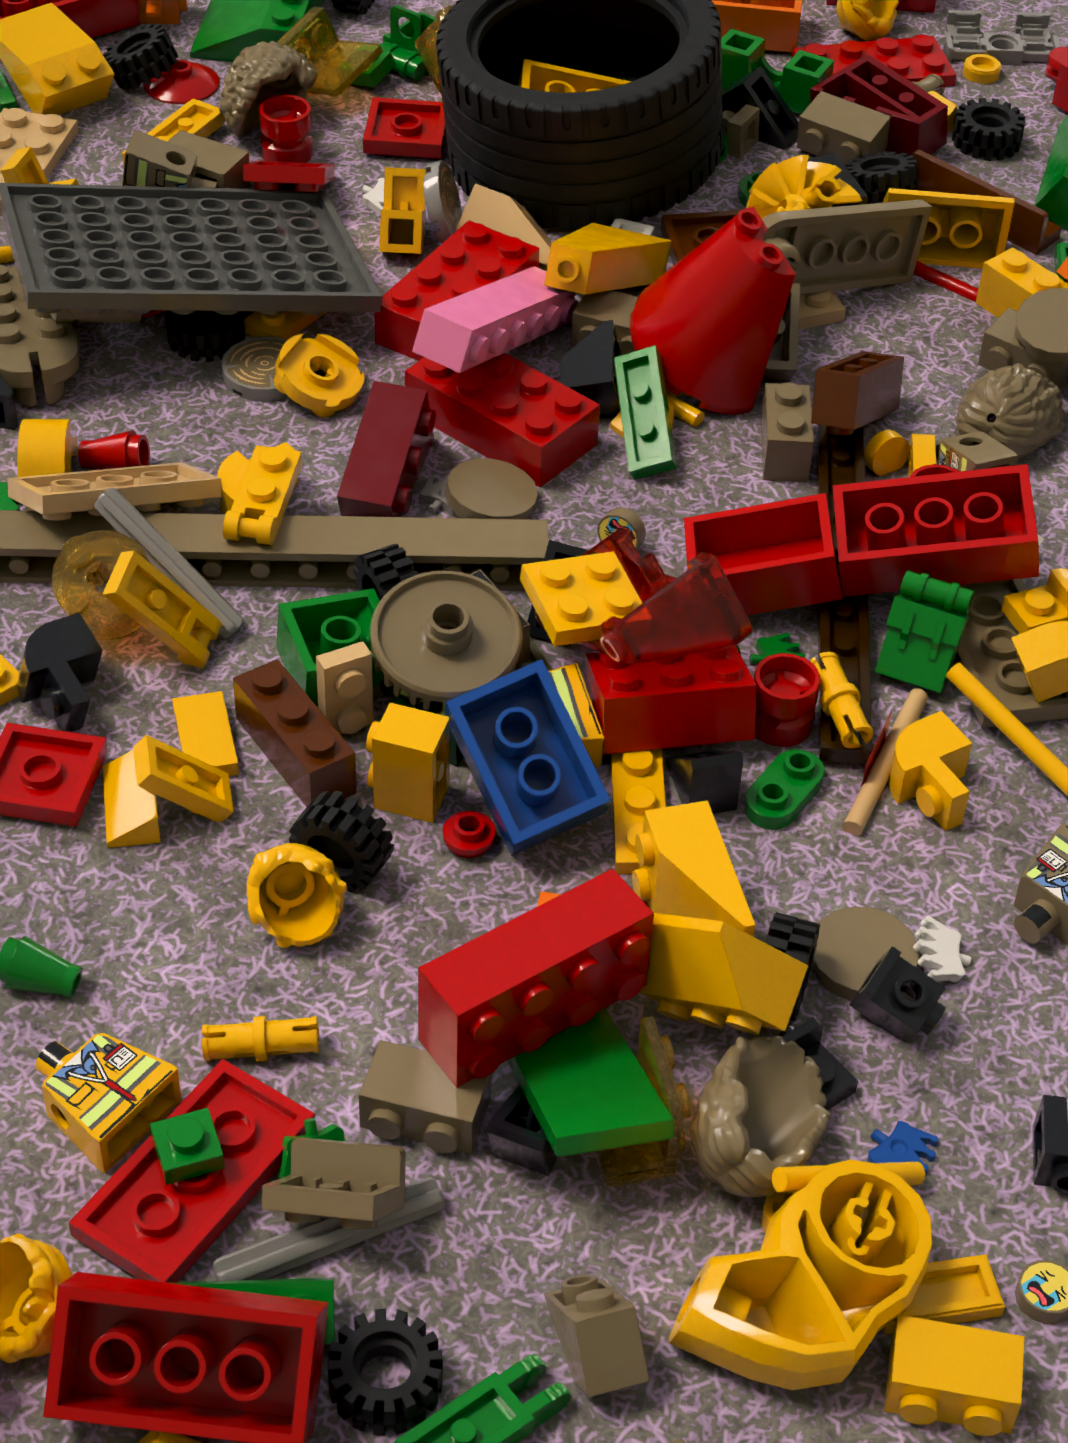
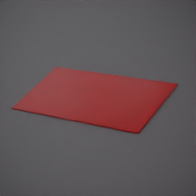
(883, 735)

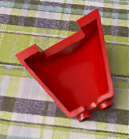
(717, 315)

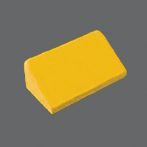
(129, 810)

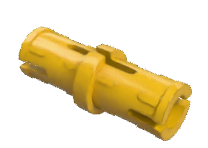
(841, 701)
(260, 1038)

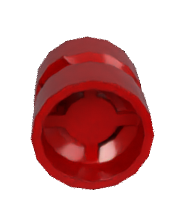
(286, 129)
(785, 699)

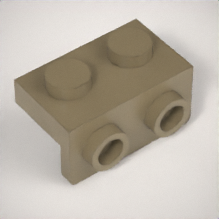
(339, 1181)

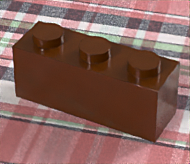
(856, 391)
(293, 733)

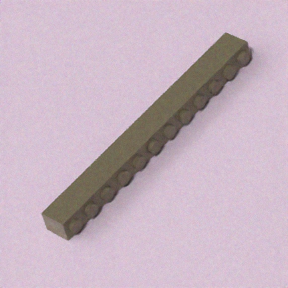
(305, 550)

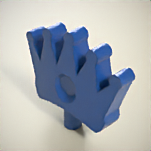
(903, 1145)

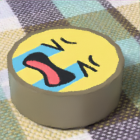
(625, 519)
(1043, 1291)

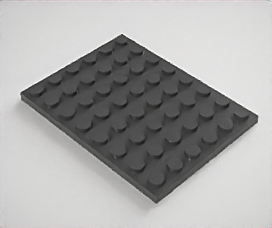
(183, 250)

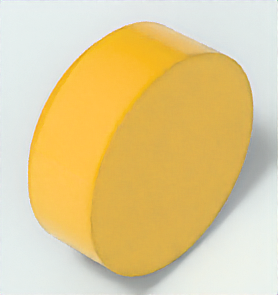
(982, 69)
(886, 452)

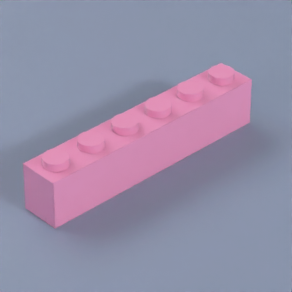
(492, 320)

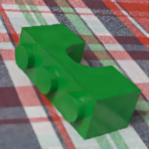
(745, 53)

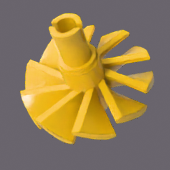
(808, 179)

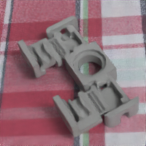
(1029, 43)

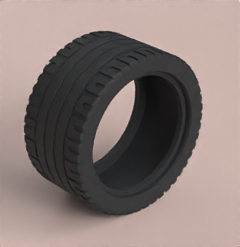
(590, 151)

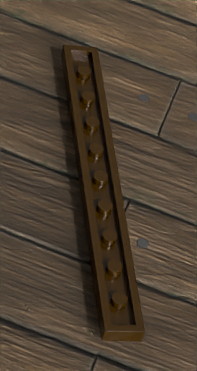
(843, 622)

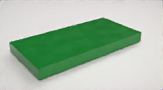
(591, 1090)

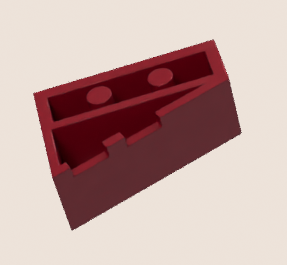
(916, 116)
(387, 452)

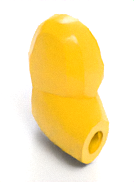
(826, 1281)

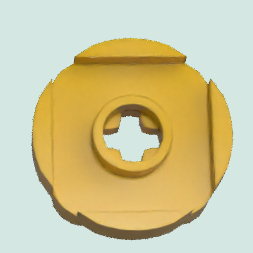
(318, 393)

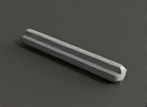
(167, 559)
(322, 1238)

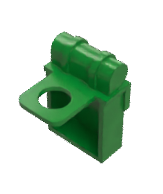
(402, 40)
(924, 631)

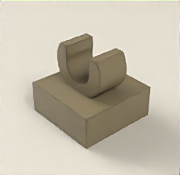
(741, 130)

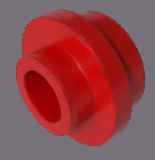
(469, 843)

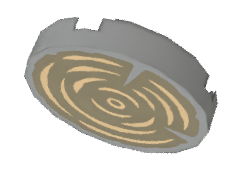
(442, 198)
(251, 368)

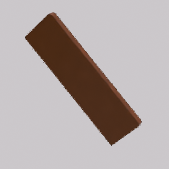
(1028, 223)

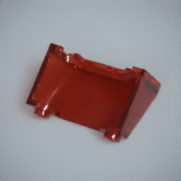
(676, 614)

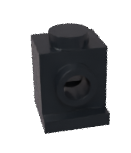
(883, 1003)

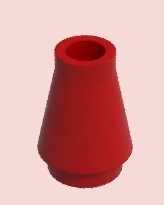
(115, 451)

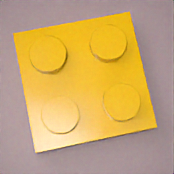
(578, 595)

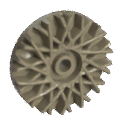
(444, 636)

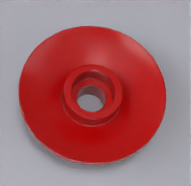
(183, 83)

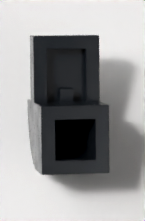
(54, 667)

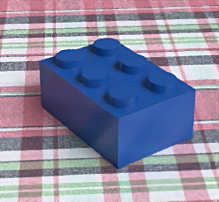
(526, 757)

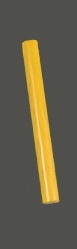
(1010, 726)

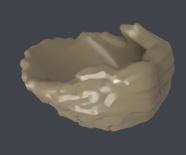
(258, 75)
(1024, 408)
(758, 1115)

